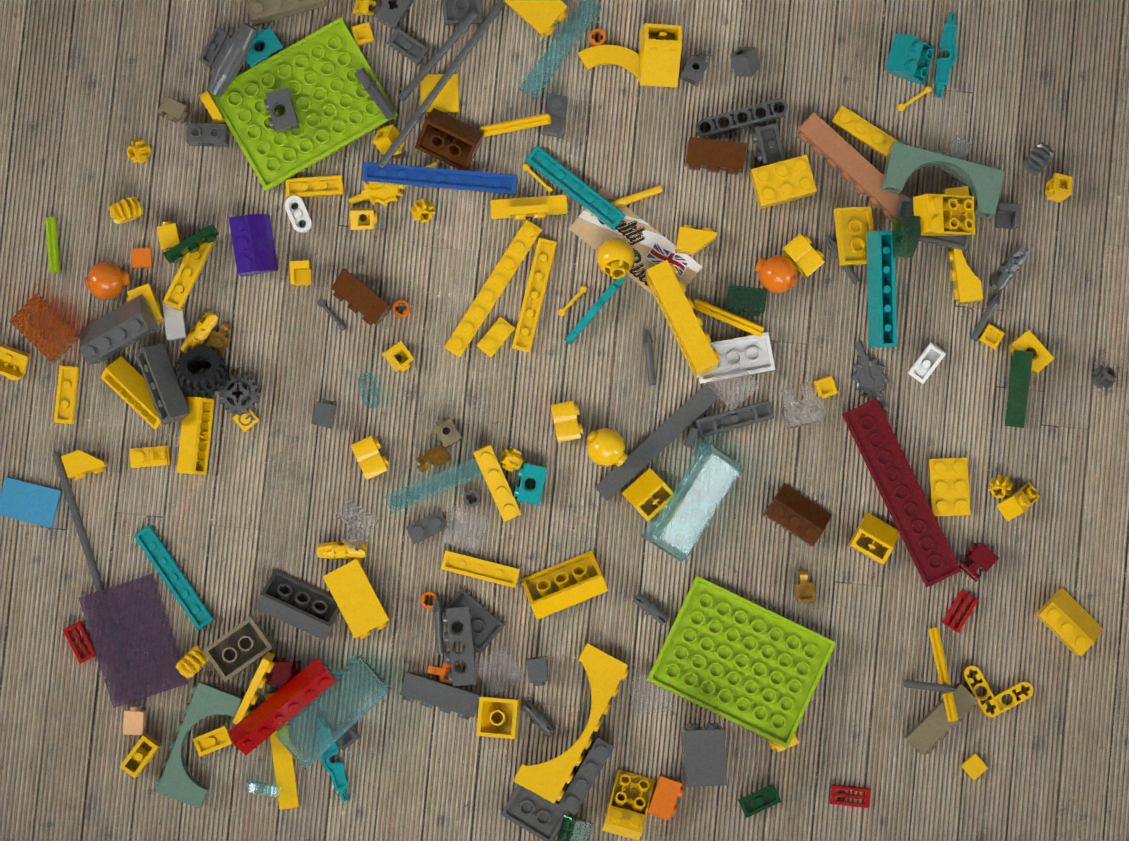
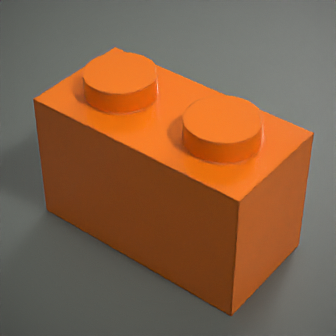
(664, 797)

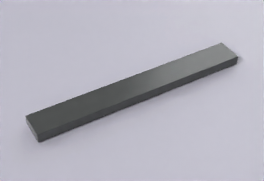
(656, 442)

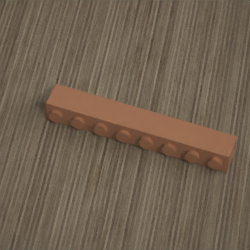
(849, 162)

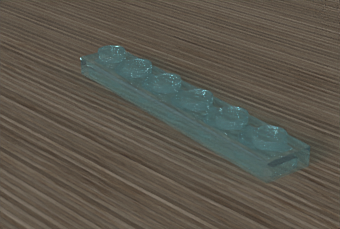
(560, 48)
(433, 485)

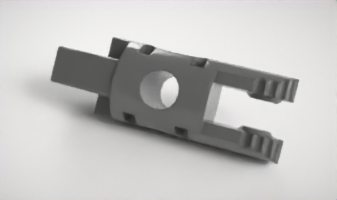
(1009, 268)

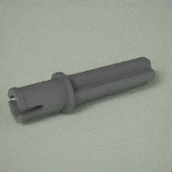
(374, 92)

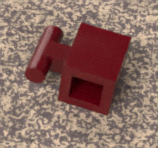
(981, 558)
(282, 672)

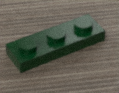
(191, 244)

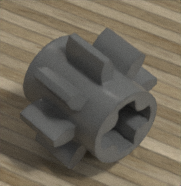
(1104, 377)

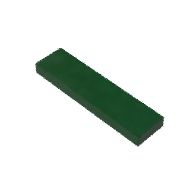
(1019, 388)

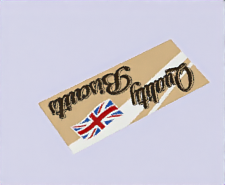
(648, 244)

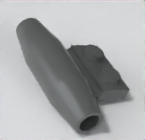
(226, 56)

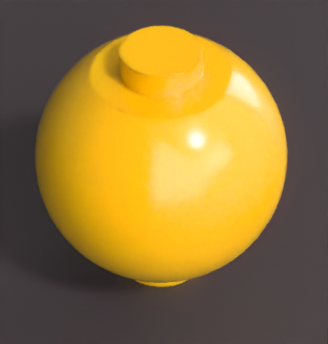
(615, 257)
(606, 447)

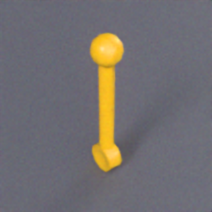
(901, 107)
(526, 167)
(561, 312)

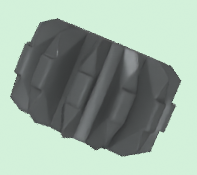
(1038, 158)

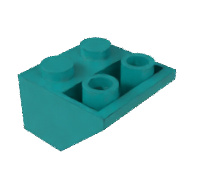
(909, 58)

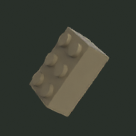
(239, 648)

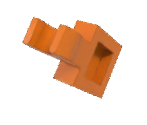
(442, 672)

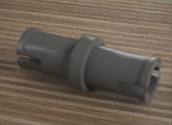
(651, 608)
(538, 718)

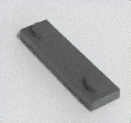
(732, 420)

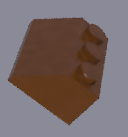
(449, 140)
(715, 155)
(360, 298)
(797, 515)

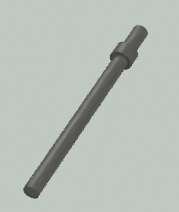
(461, 29)

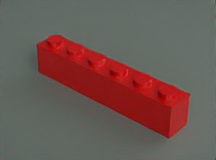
(281, 706)

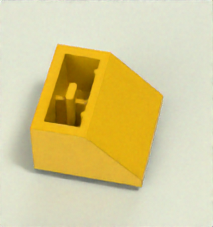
(648, 494)
(874, 538)

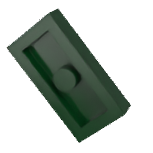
(759, 800)

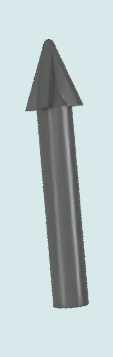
(832, 244)
(994, 301)
(647, 341)
(437, 609)
(944, 688)

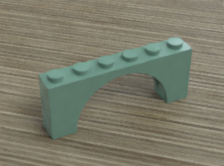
(982, 180)
(177, 780)

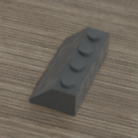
(117, 330)
(298, 604)

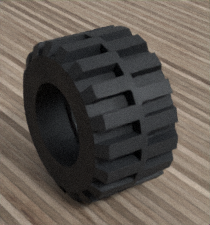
(197, 359)

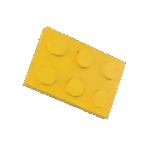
(851, 230)
(949, 486)

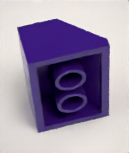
(253, 244)

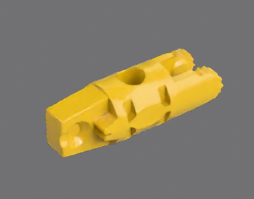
(200, 331)
(340, 550)

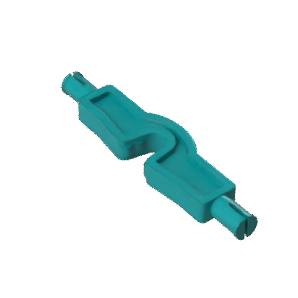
(946, 44)
(594, 309)
(336, 771)

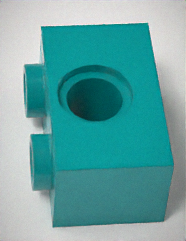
(272, 47)
(534, 495)

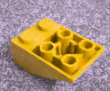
(660, 54)
(945, 214)
(628, 805)

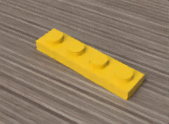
(863, 131)
(186, 277)
(497, 483)
(480, 569)
(258, 682)

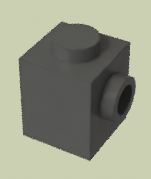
(694, 69)

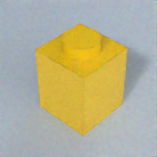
(169, 235)

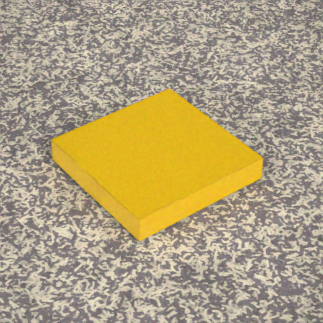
(447, 99)

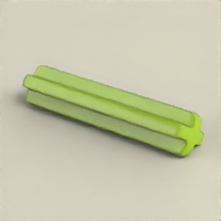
(52, 244)

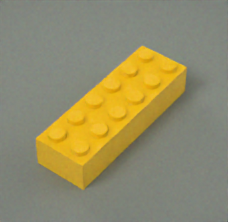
(681, 318)

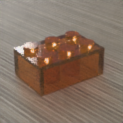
(45, 328)

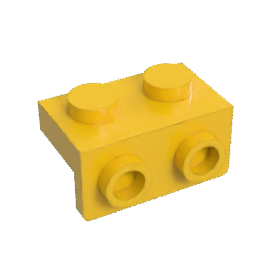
(13, 362)

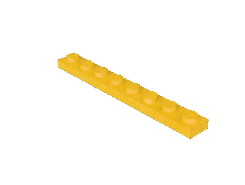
(493, 288)

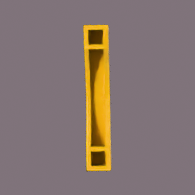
(967, 284)

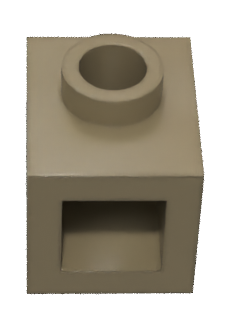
(447, 432)

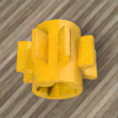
(138, 151)
(422, 210)
(511, 459)
(1000, 486)

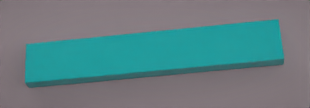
(575, 187)
(174, 577)

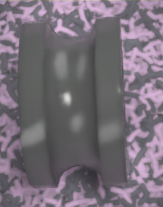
(466, 501)

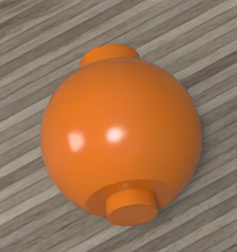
(777, 273)
(106, 280)

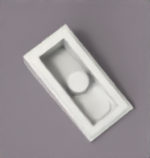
(174, 323)
(927, 362)

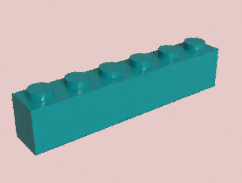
(881, 289)

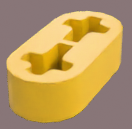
(212, 108)

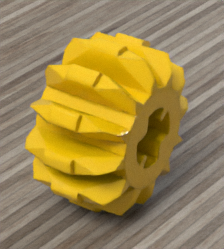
(126, 210)
(192, 662)

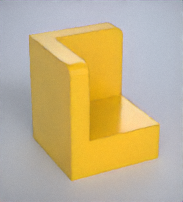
(385, 137)
(300, 273)

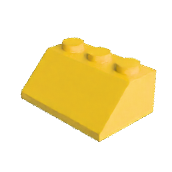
(1069, 622)

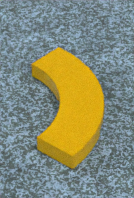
(612, 55)

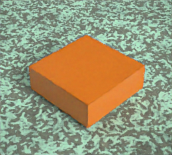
(142, 258)

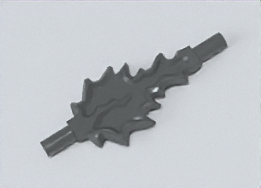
(869, 377)

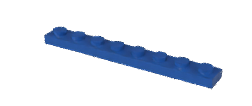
(440, 178)

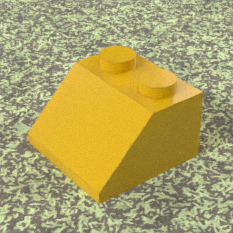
(498, 717)

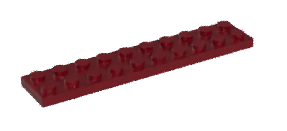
(901, 492)

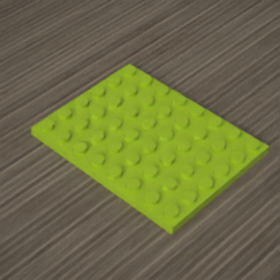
(326, 100)
(741, 661)

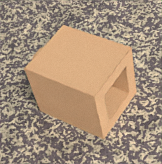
(135, 721)

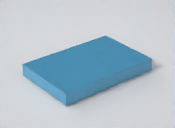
(29, 502)

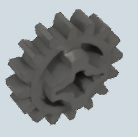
(232, 394)

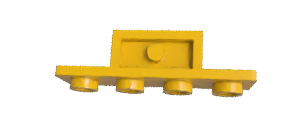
(529, 207)

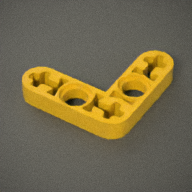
(995, 700)

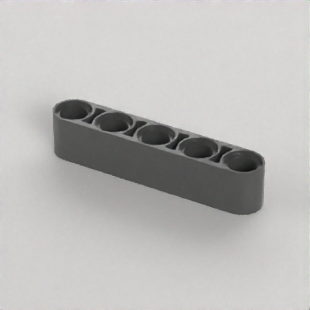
(749, 112)

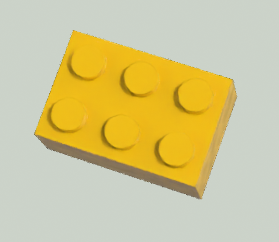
(783, 181)

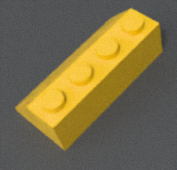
(564, 585)

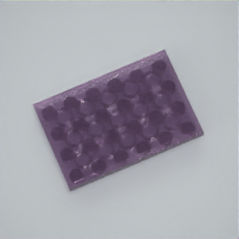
(133, 640)

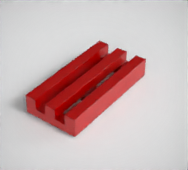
(968, 597)
(87, 656)
(833, 794)

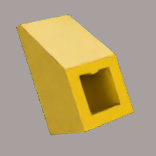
(693, 240)
(80, 463)
(1018, 501)

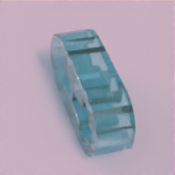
(373, 389)
(262, 788)

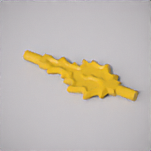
(381, 192)

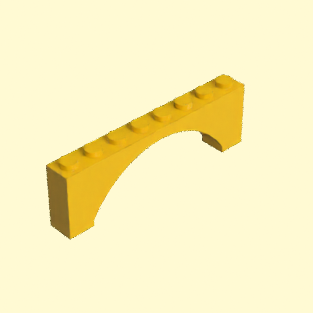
(550, 776)

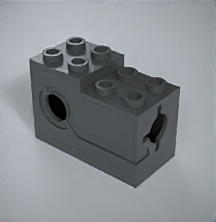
(703, 755)

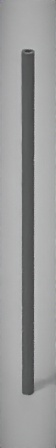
(440, 85)
(78, 522)

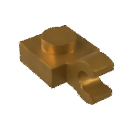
(219, 339)
(435, 457)
(804, 590)

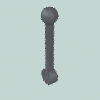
(321, 303)

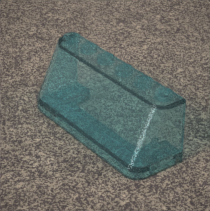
(694, 501)
(333, 711)

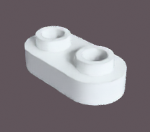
(298, 215)

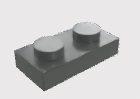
(407, 46)
(426, 527)

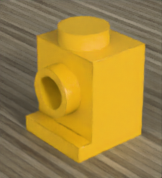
(1054, 187)
(357, 224)
(402, 352)

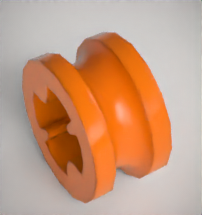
(601, 33)
(405, 312)
(422, 599)

